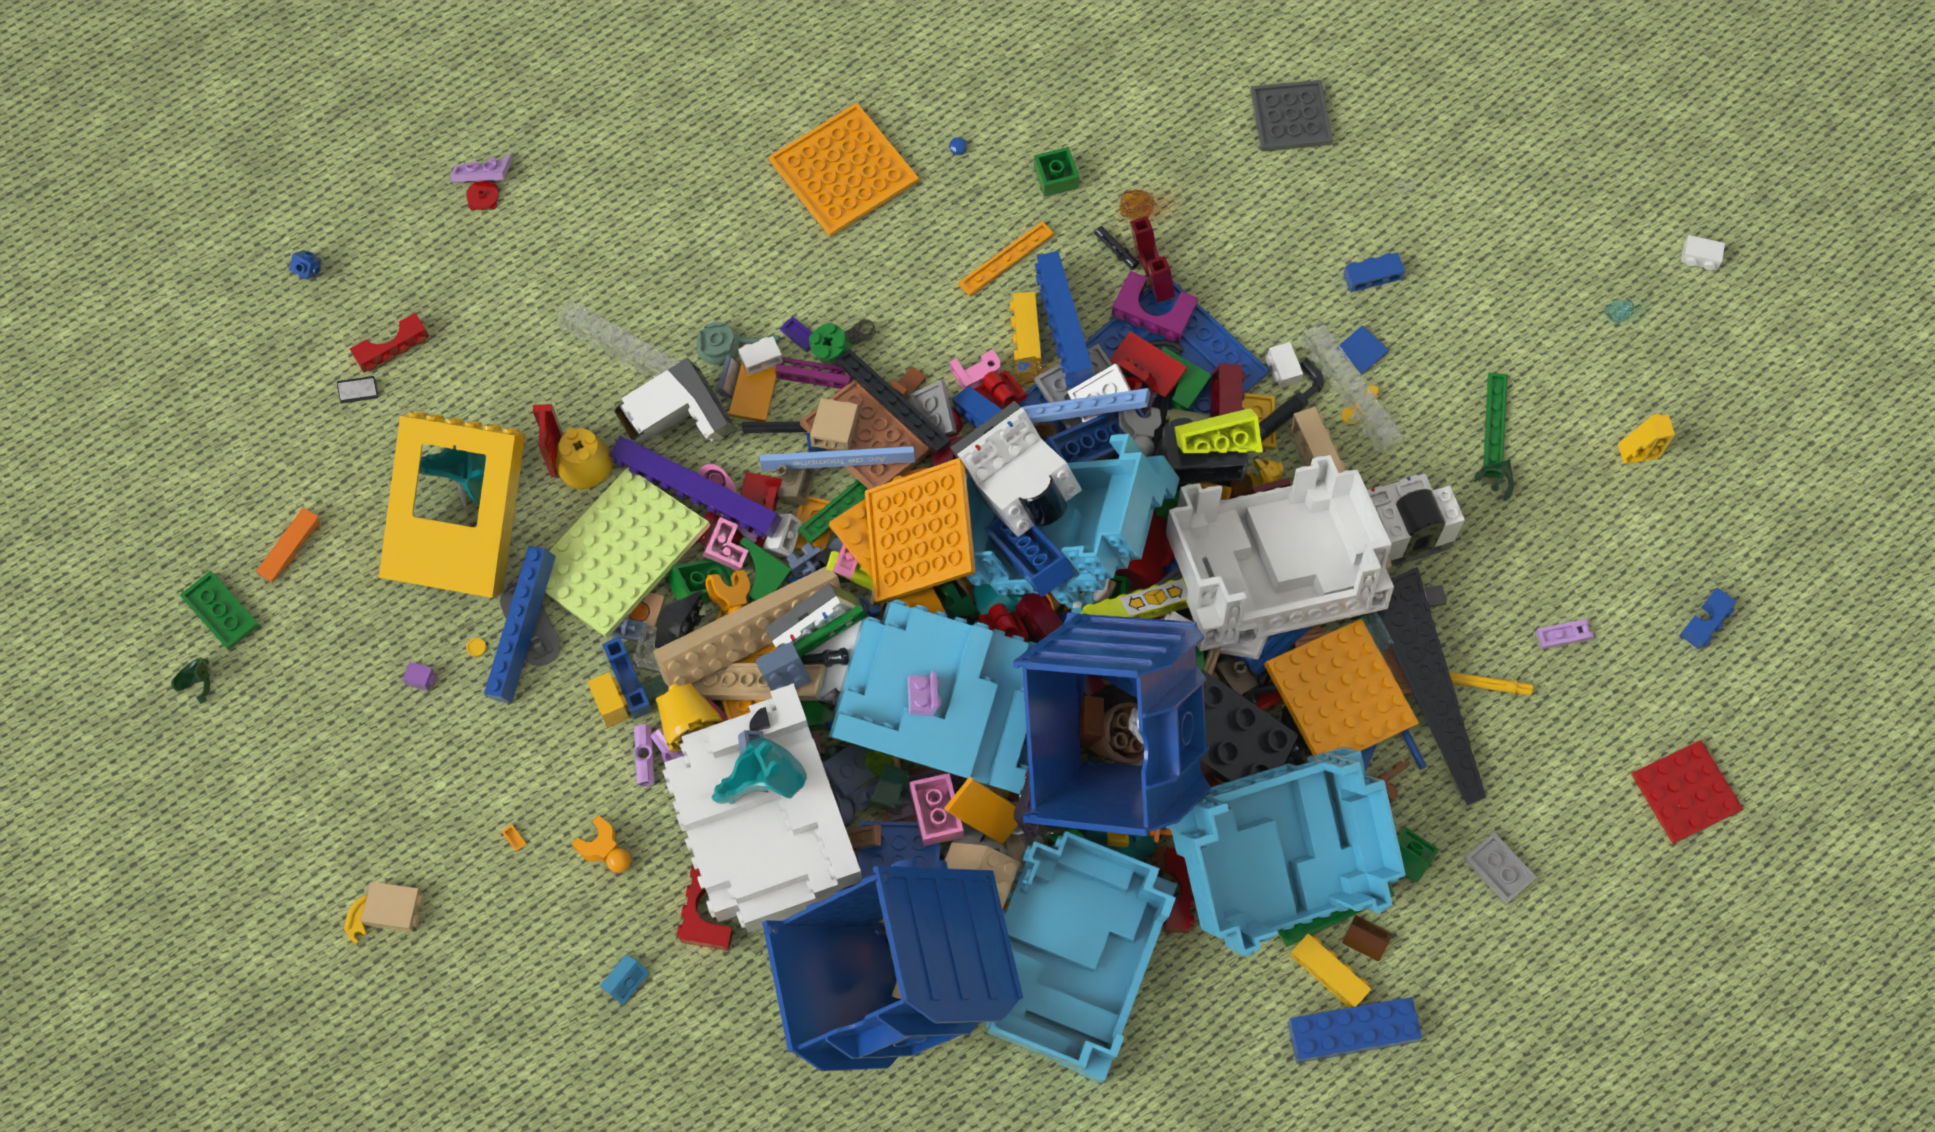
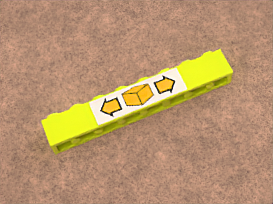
(1144, 603)

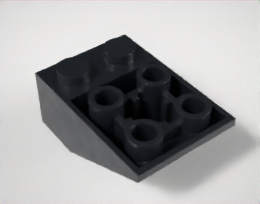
(679, 619)

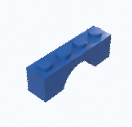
(627, 677)

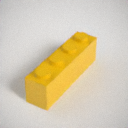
(1025, 325)
(1330, 971)

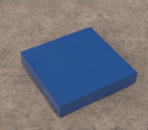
(1363, 349)

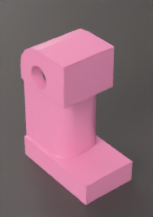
(974, 375)

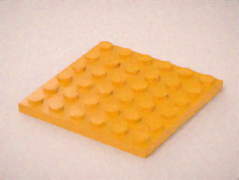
(843, 169)
(920, 531)
(1341, 691)

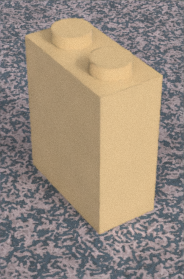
(834, 424)
(392, 907)

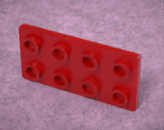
(1148, 363)
(763, 491)

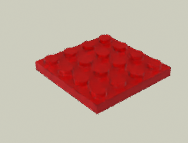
(1687, 791)

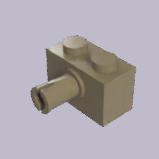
(795, 484)
(1236, 675)

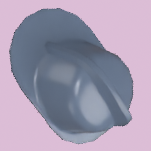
(845, 806)

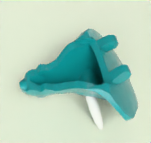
(459, 465)

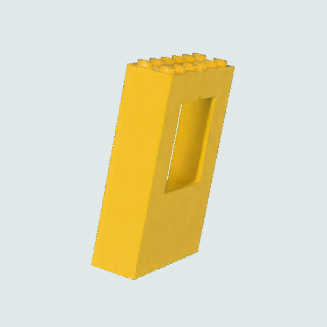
(444, 552)

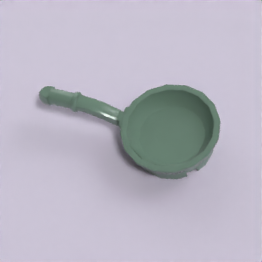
(721, 340)

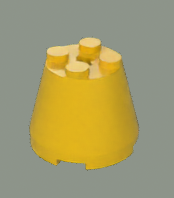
(583, 459)
(684, 712)

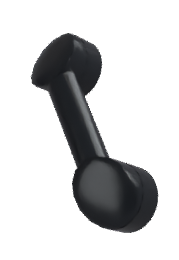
(1252, 694)

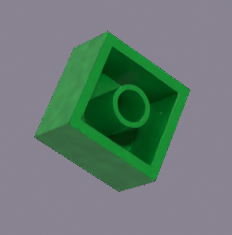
(1056, 171)

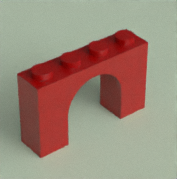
(694, 929)

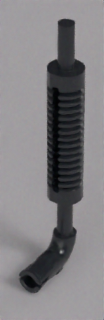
(1293, 404)

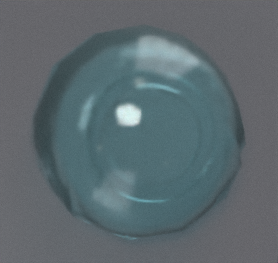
(1619, 310)

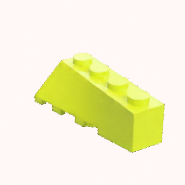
(1223, 433)

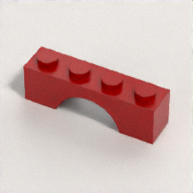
(371, 355)
(1180, 917)

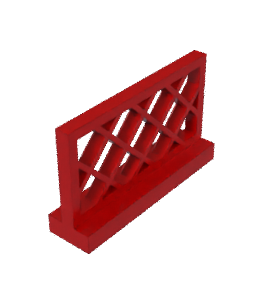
(549, 434)

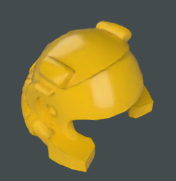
(1269, 471)

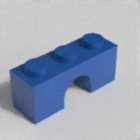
(1699, 631)

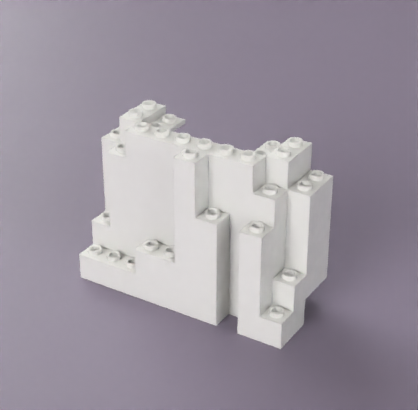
(1280, 554)
(766, 850)

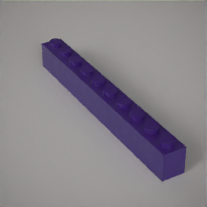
(695, 487)

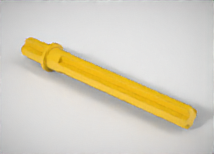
(1491, 683)

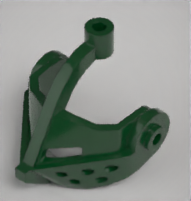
(1505, 469)
(192, 673)

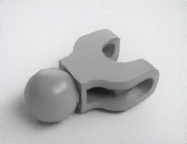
(1141, 428)

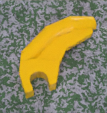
(353, 920)

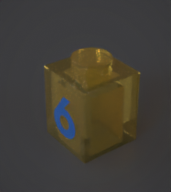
(1027, 369)

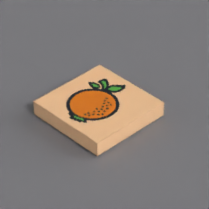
(648, 609)

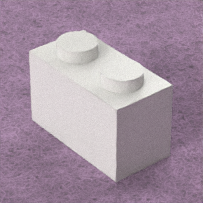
(1702, 252)
(760, 355)
(1284, 365)
(784, 538)

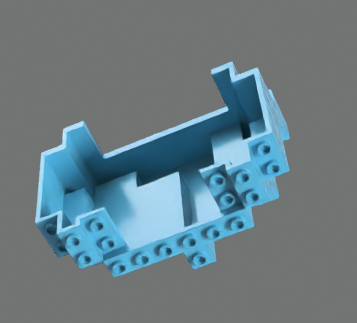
(1097, 532)
(982, 696)
(1289, 848)
(1080, 949)

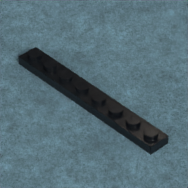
(893, 402)

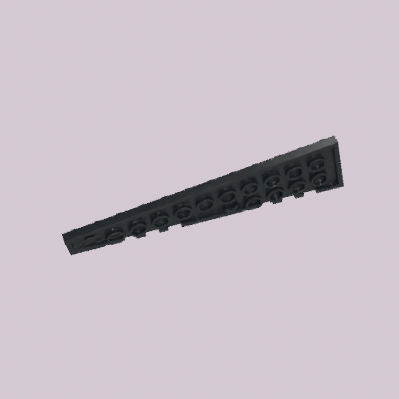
(1427, 674)

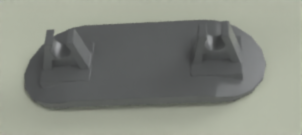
(544, 641)

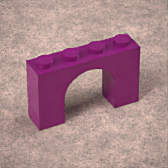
(1169, 325)

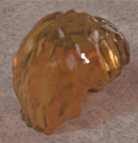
(1136, 204)

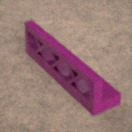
(812, 376)

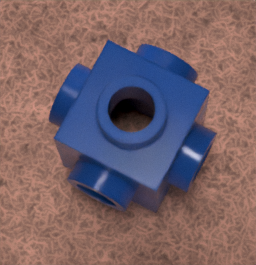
(305, 264)

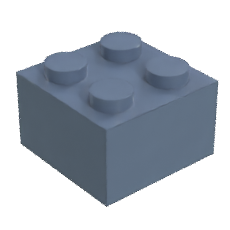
(783, 668)

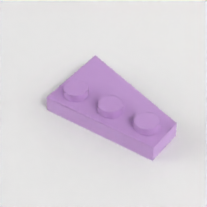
(490, 170)

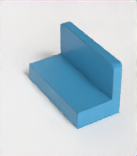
(624, 979)

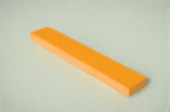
(1006, 259)

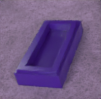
(797, 333)

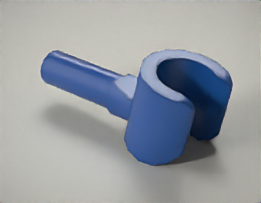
(874, 611)

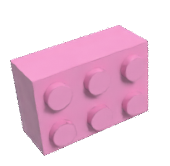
(929, 802)

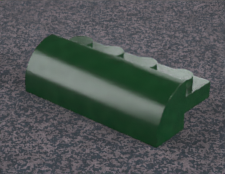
(955, 598)

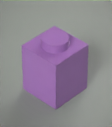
(419, 676)

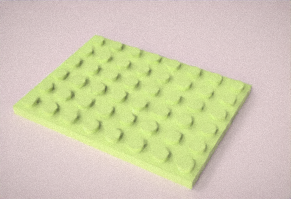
(620, 551)

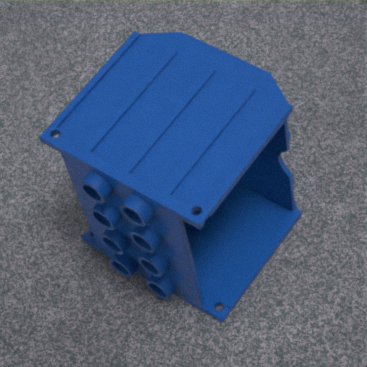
(1169, 717)
(840, 979)

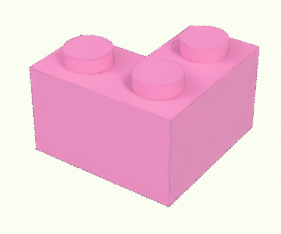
(720, 546)

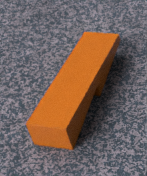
(286, 547)

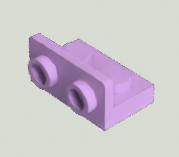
(923, 694)

